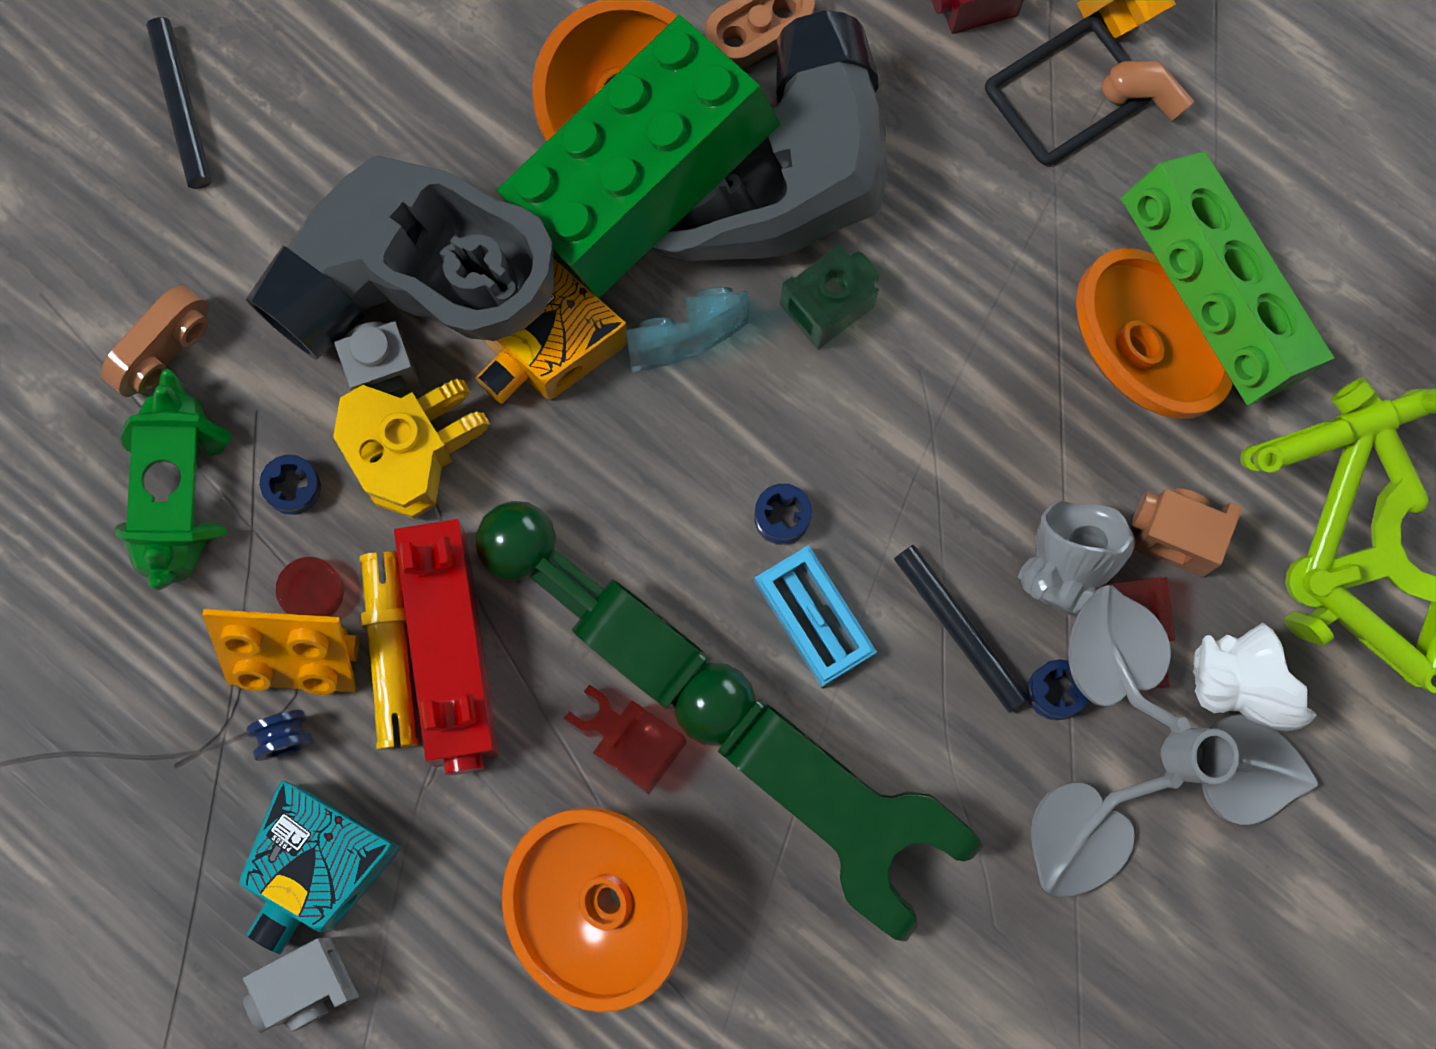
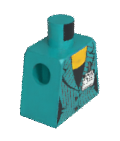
(309, 866)

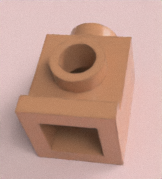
(1184, 529)

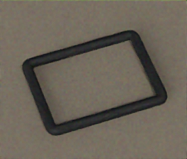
(1038, 54)

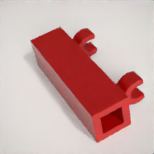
(446, 646)

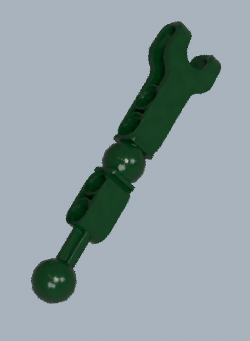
(720, 709)

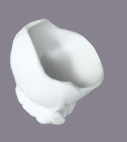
(1251, 679)

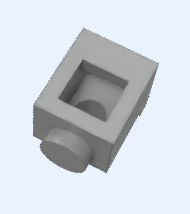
(378, 354)
(297, 986)

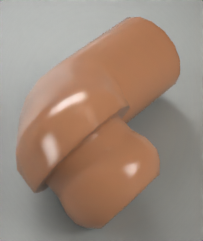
(1146, 80)

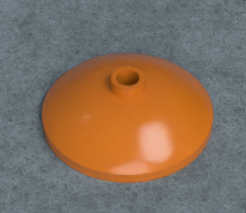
(588, 53)
(1147, 337)
(570, 928)

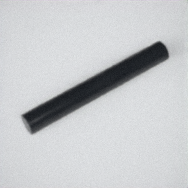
(179, 103)
(961, 628)

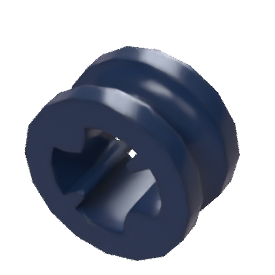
(276, 473)
(786, 496)
(1038, 688)
(279, 735)

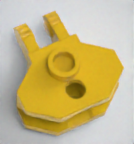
(411, 449)

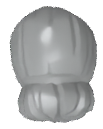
(1076, 554)

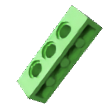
(1226, 277)

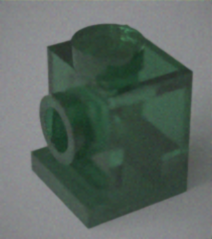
(827, 313)

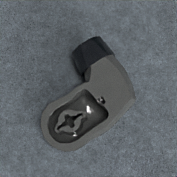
(815, 168)
(409, 240)

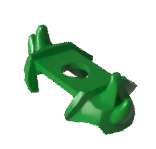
(163, 534)

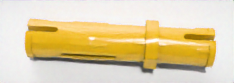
(388, 650)

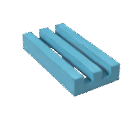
(843, 662)

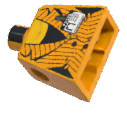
(558, 346)

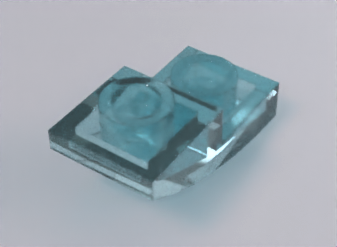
(709, 321)

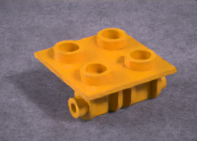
(283, 651)

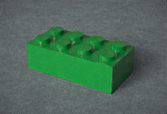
(642, 153)

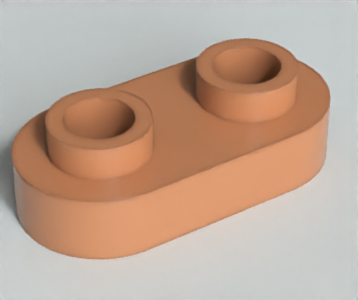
(754, 24)
(143, 353)

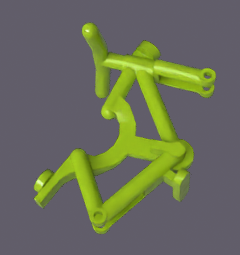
(1320, 576)

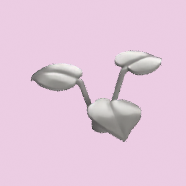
(1241, 764)

